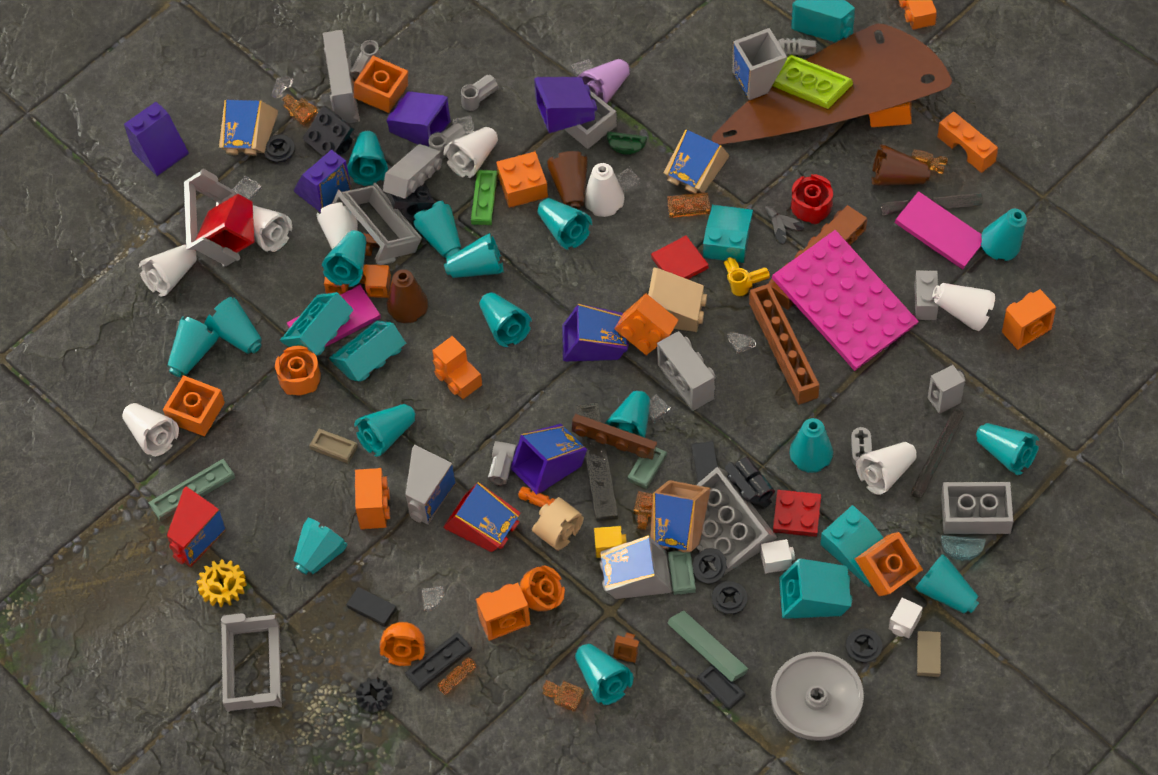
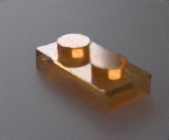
(688, 205)

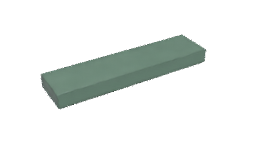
(201, 483)
(707, 646)

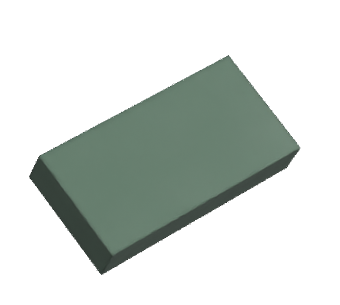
(646, 469)
(681, 572)

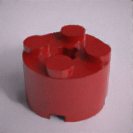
(812, 198)

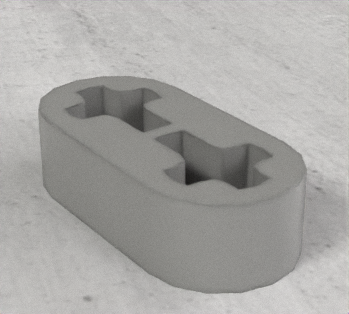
(866, 447)

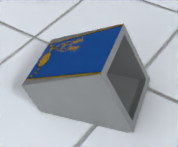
(757, 62)
(427, 484)
(636, 569)

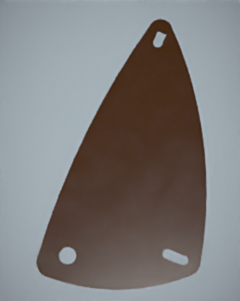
(881, 79)

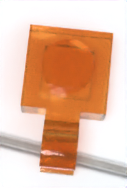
(299, 110)
(933, 163)
(643, 508)
(566, 695)

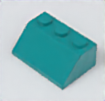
(318, 323)
(368, 350)

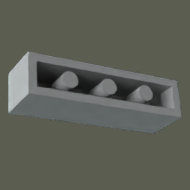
(412, 171)

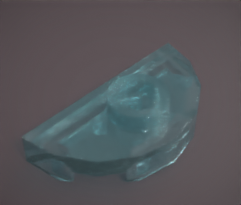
(962, 547)

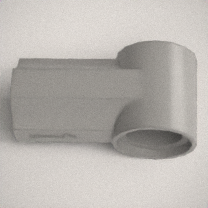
(367, 47)
(475, 93)
(440, 140)
(501, 462)

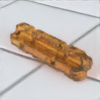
(456, 675)

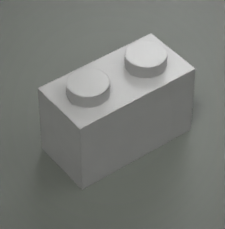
(924, 302)
(946, 388)

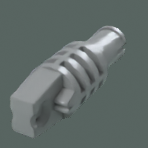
(797, 47)

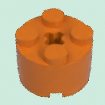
(298, 371)

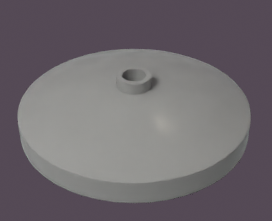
(821, 678)

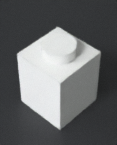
(776, 556)
(905, 618)

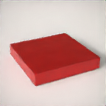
(680, 258)

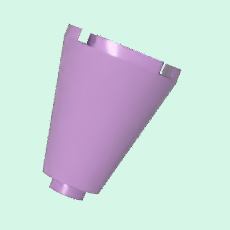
(606, 78)

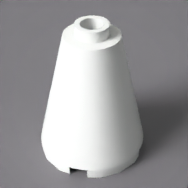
(470, 151)
(603, 191)
(336, 222)
(270, 228)
(167, 268)
(965, 303)
(151, 429)
(885, 466)

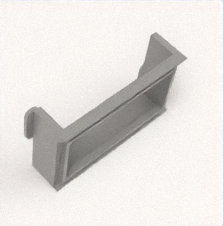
(340, 78)
(207, 184)
(408, 236)
(240, 624)

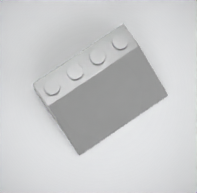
(731, 522)

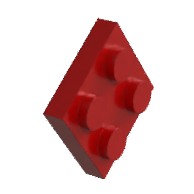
(797, 513)

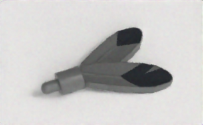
(781, 222)

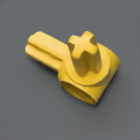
(740, 279)

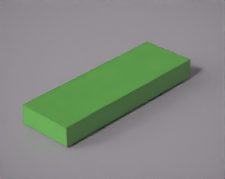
(484, 197)

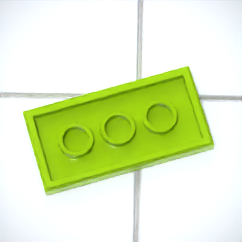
(811, 82)

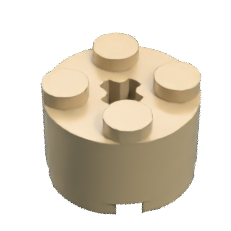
(558, 523)

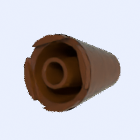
(898, 168)
(569, 177)
(406, 298)

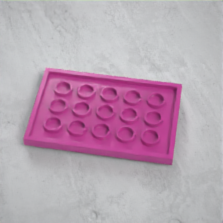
(844, 300)

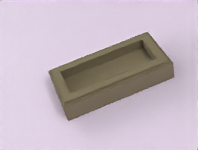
(333, 446)
(928, 653)

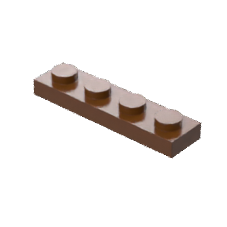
(613, 436)

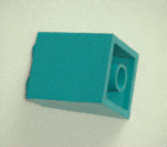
(823, 18)
(814, 590)

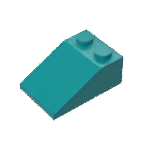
(727, 233)
(849, 538)

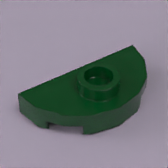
(626, 143)

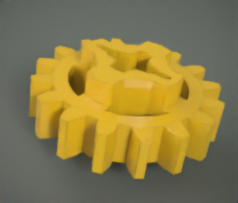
(210, 585)

